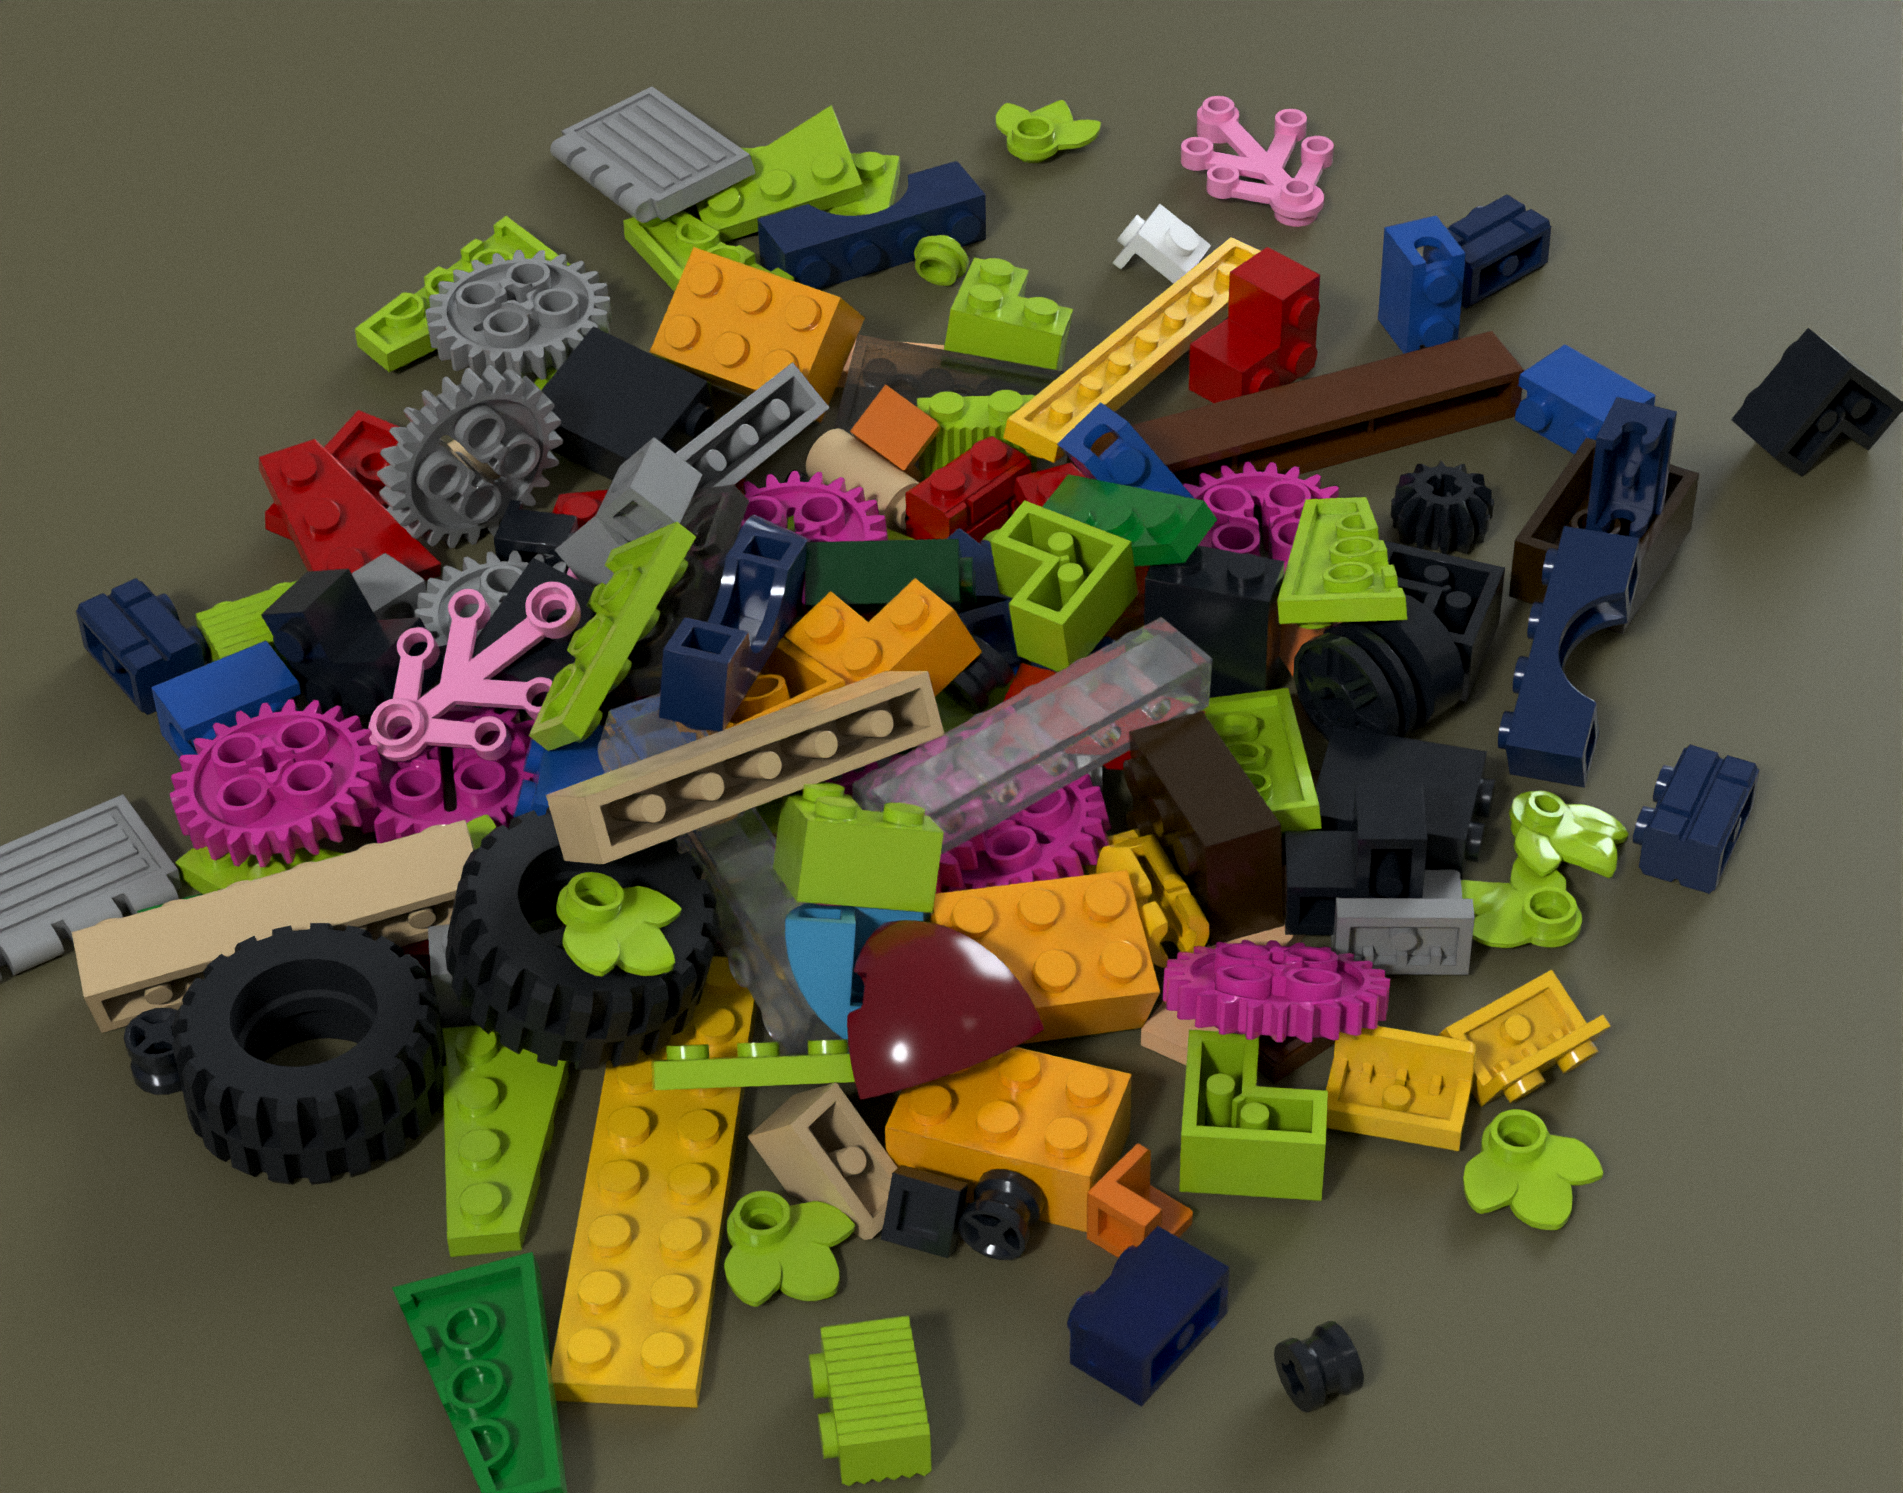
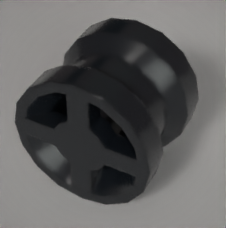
(979, 679)
(149, 1046)
(1001, 1214)
(1318, 1366)

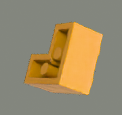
(907, 635)

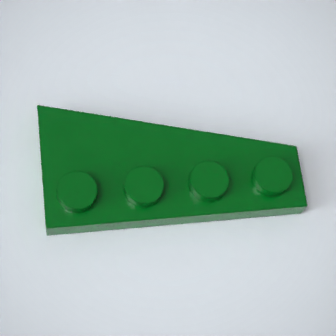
(1158, 524)
(492, 1370)

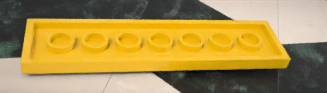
(653, 1221)

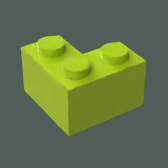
(999, 323)
(1063, 582)
(856, 856)
(1245, 1134)

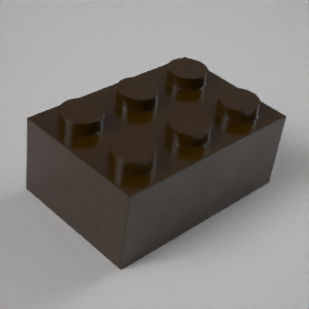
(1568, 506)
(1208, 824)

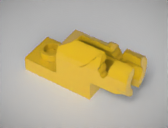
(1160, 893)

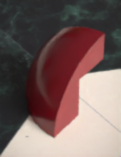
(931, 1007)

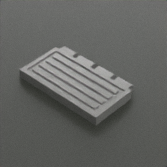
(651, 156)
(76, 877)

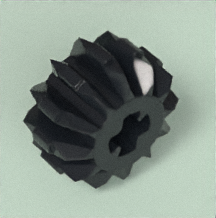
(1442, 508)

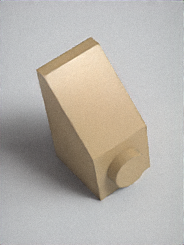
(828, 1156)

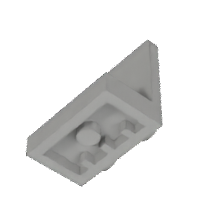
(1409, 933)

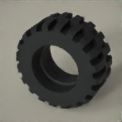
(534, 988)
(321, 1114)

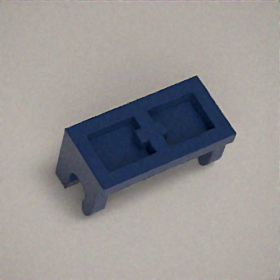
(1631, 466)

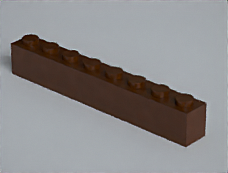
(1341, 412)

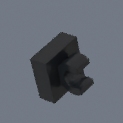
(924, 1211)

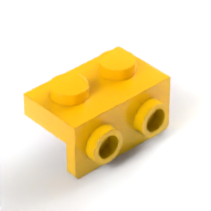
(1525, 1037)
(1401, 1086)

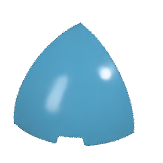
(823, 954)

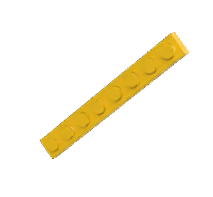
(1131, 354)

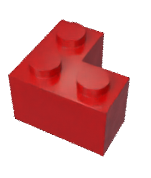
(1266, 334)

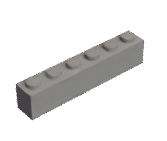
(720, 453)

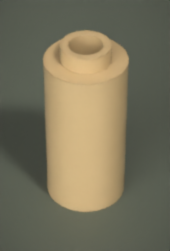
(844, 456)

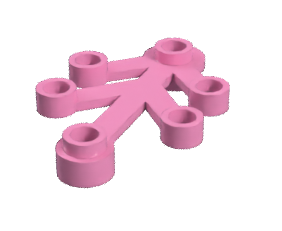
(1292, 199)
(468, 679)

